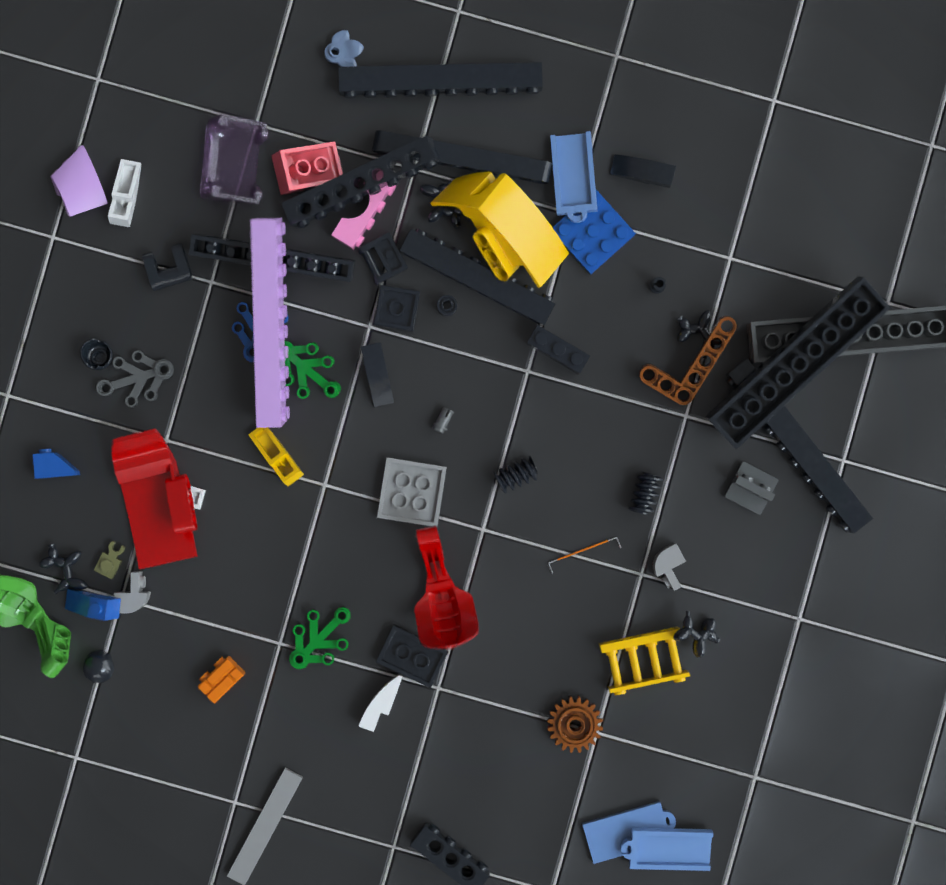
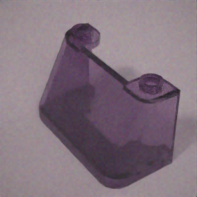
(232, 160)

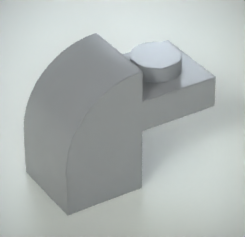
(665, 561)
(136, 598)

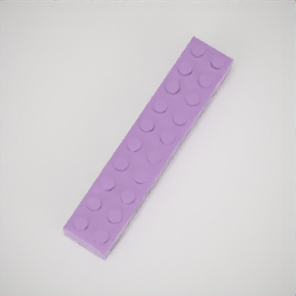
(269, 321)

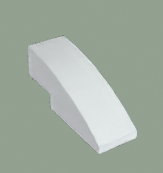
(124, 193)
(380, 703)

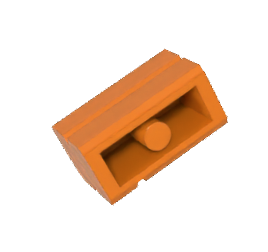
(218, 682)

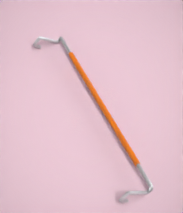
(584, 549)

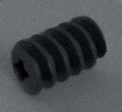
(516, 475)
(645, 494)

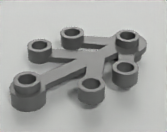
(138, 377)

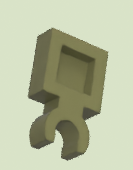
(109, 563)

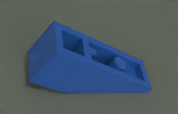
(93, 605)

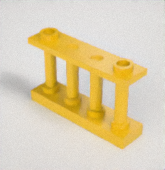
(630, 644)

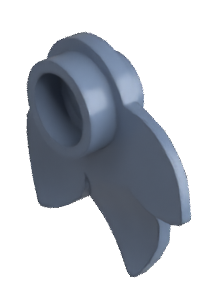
(346, 49)

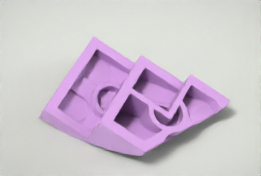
(78, 183)

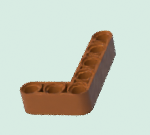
(695, 367)

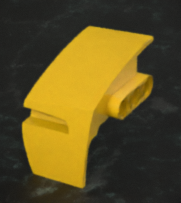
(507, 225)

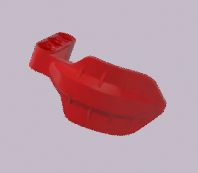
(445, 612)

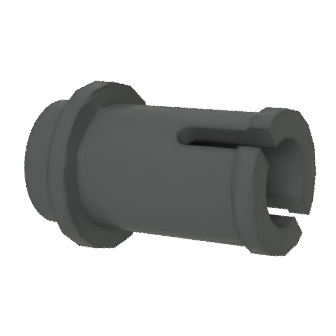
(442, 420)

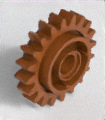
(574, 737)

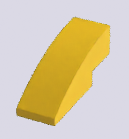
(276, 455)

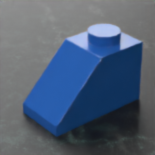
(52, 465)

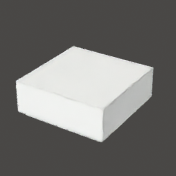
(198, 496)

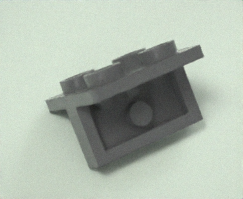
(751, 488)

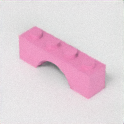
(351, 230)

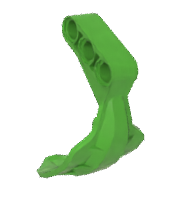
(21, 607)

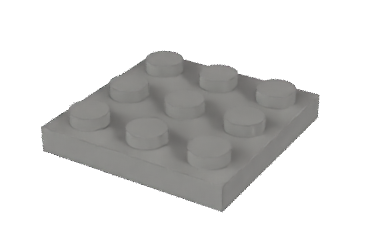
(411, 492)

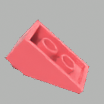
(306, 167)

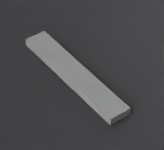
(265, 826)

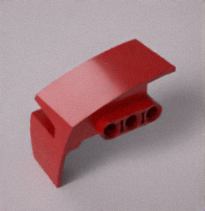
(155, 499)

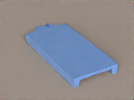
(574, 175)
(607, 833)
(668, 849)

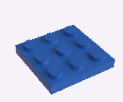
(596, 237)

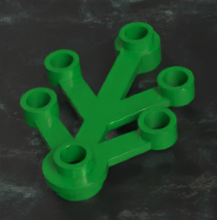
(305, 367)
(317, 640)

